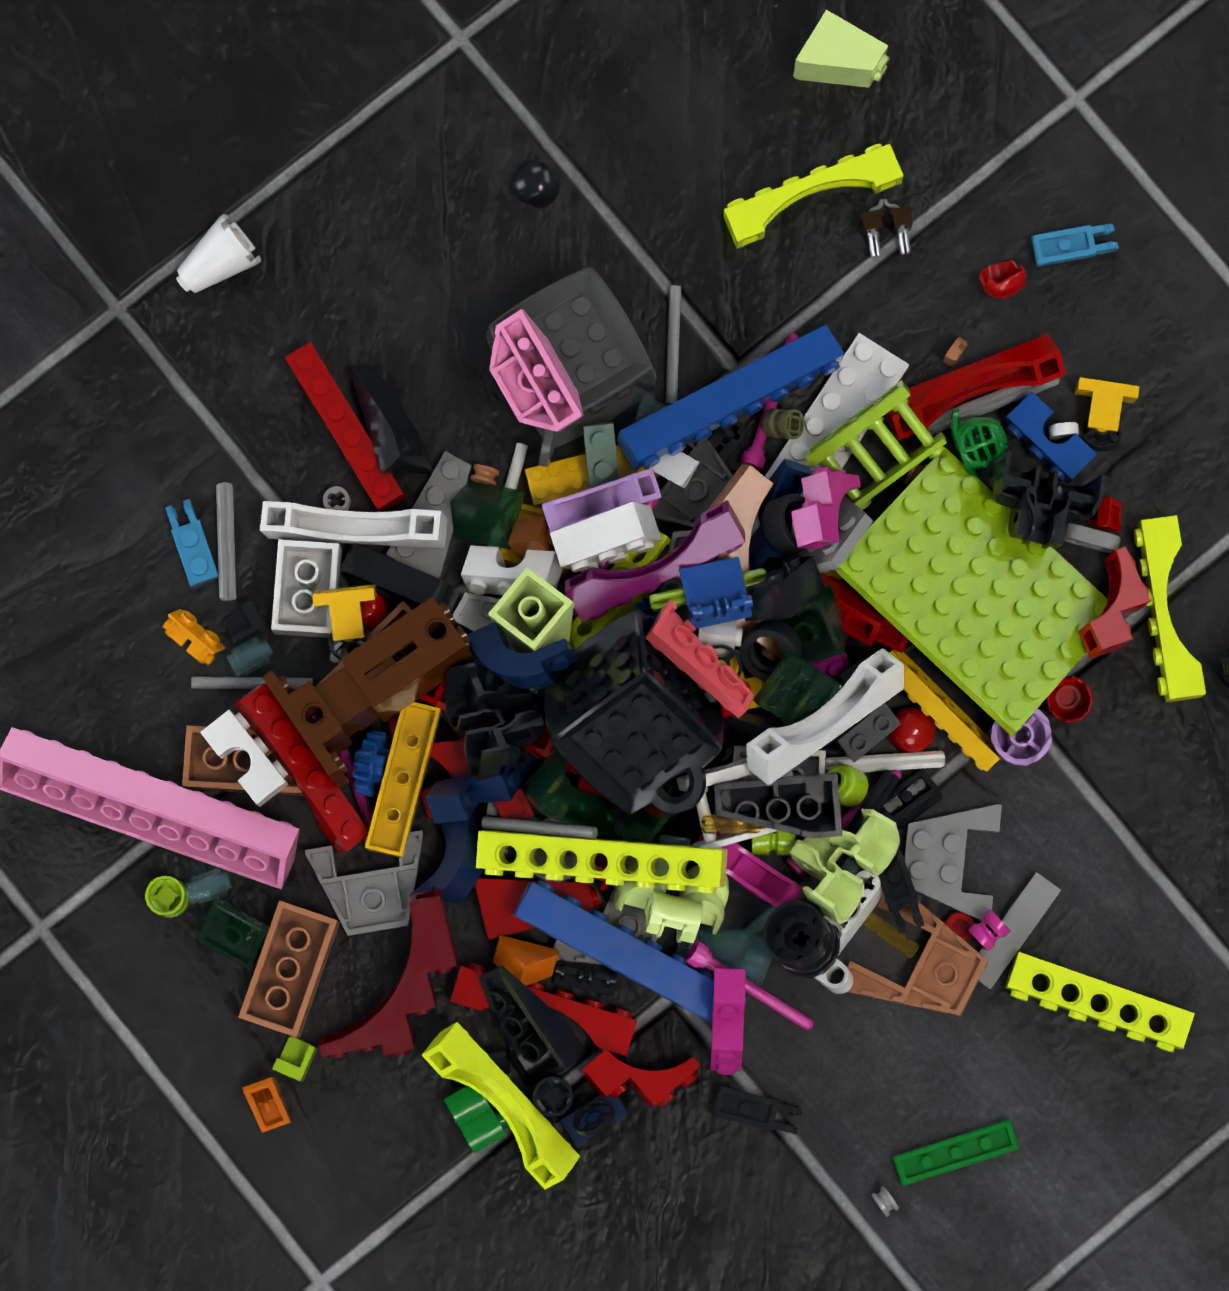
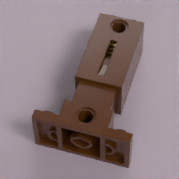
(375, 682)

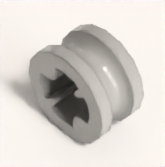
(336, 491)
(885, 1201)

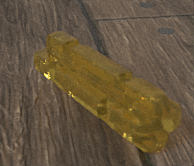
(724, 825)
(891, 935)

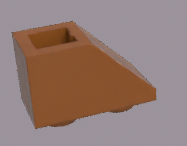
(532, 535)

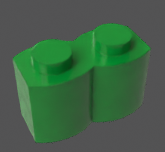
(476, 1118)

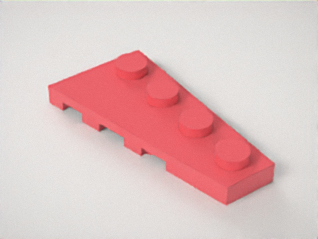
(698, 660)

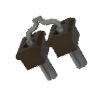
(901, 224)

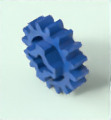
(371, 763)

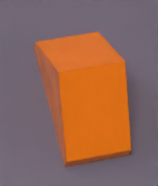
(525, 960)
(267, 1104)

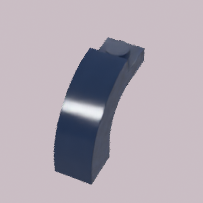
(515, 668)
(458, 869)

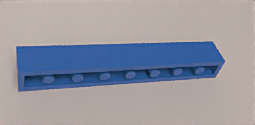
(730, 398)
(617, 948)

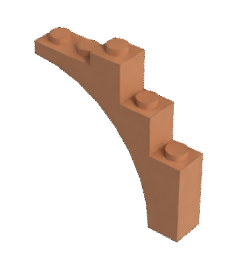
(745, 494)

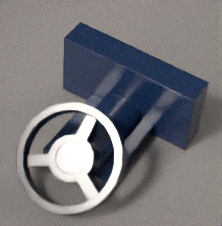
(593, 1118)

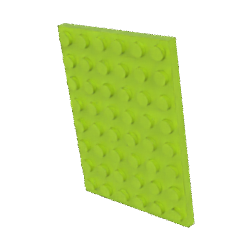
(972, 596)

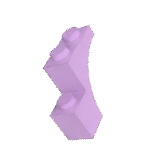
(637, 487)

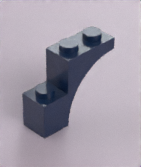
(785, 481)
(457, 797)

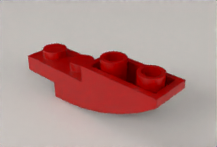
(862, 619)

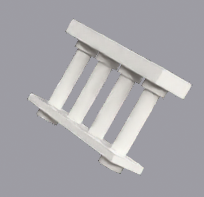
(723, 774)

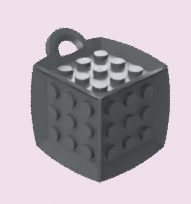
(593, 346)

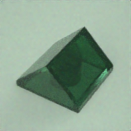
(485, 513)
(233, 933)

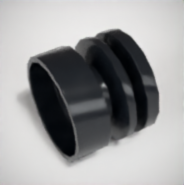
(788, 932)

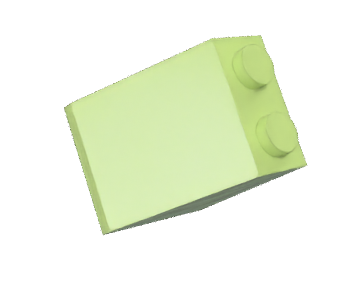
(841, 54)
(533, 613)

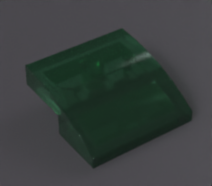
(796, 689)

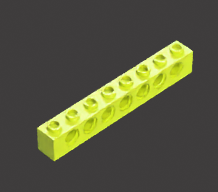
(493, 843)

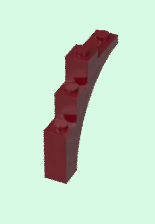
(414, 993)

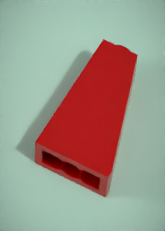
(501, 896)

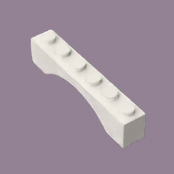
(317, 524)
(785, 747)

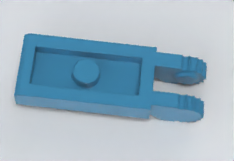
(1071, 244)
(192, 546)

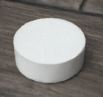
(1063, 430)

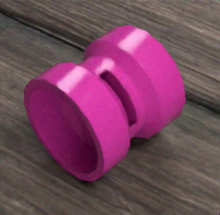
(984, 935)

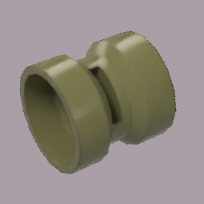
(783, 423)

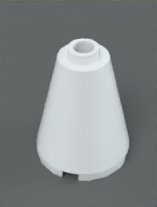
(217, 256)

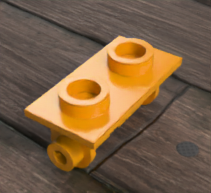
(184, 626)

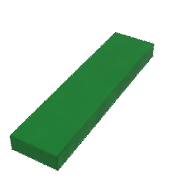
(955, 1152)

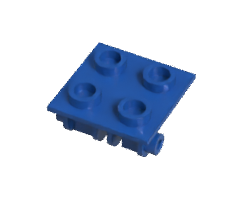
(716, 593)

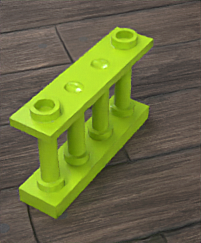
(871, 417)

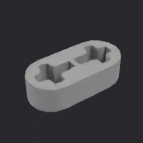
(1091, 538)

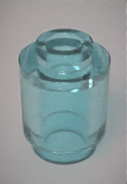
(250, 656)
(207, 886)

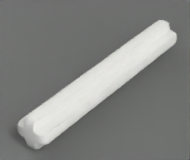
(891, 762)

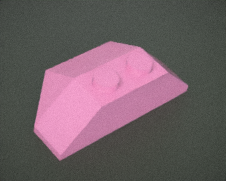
(533, 375)

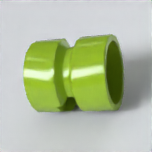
(776, 841)
(167, 896)

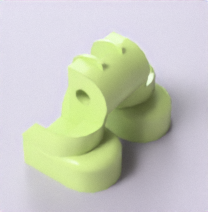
(840, 890)
(676, 912)

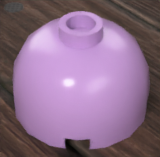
(1027, 744)

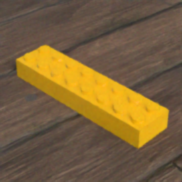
(568, 477)
(947, 714)
(403, 779)

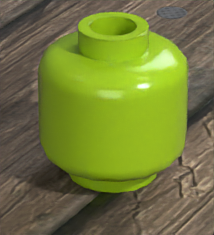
(851, 783)

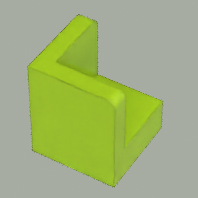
(295, 1059)

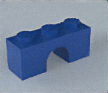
(1066, 458)

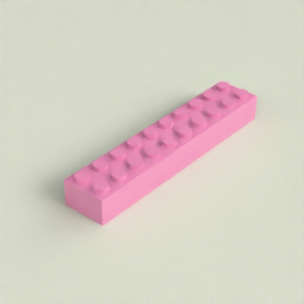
(147, 808)

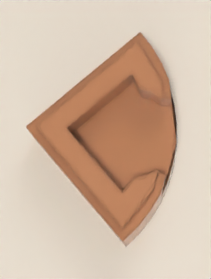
(955, 351)

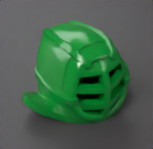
(977, 441)

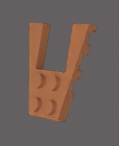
(941, 977)

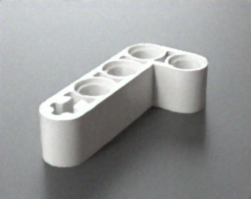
(848, 929)

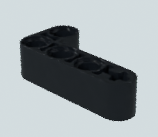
(397, 578)

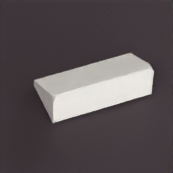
(676, 468)

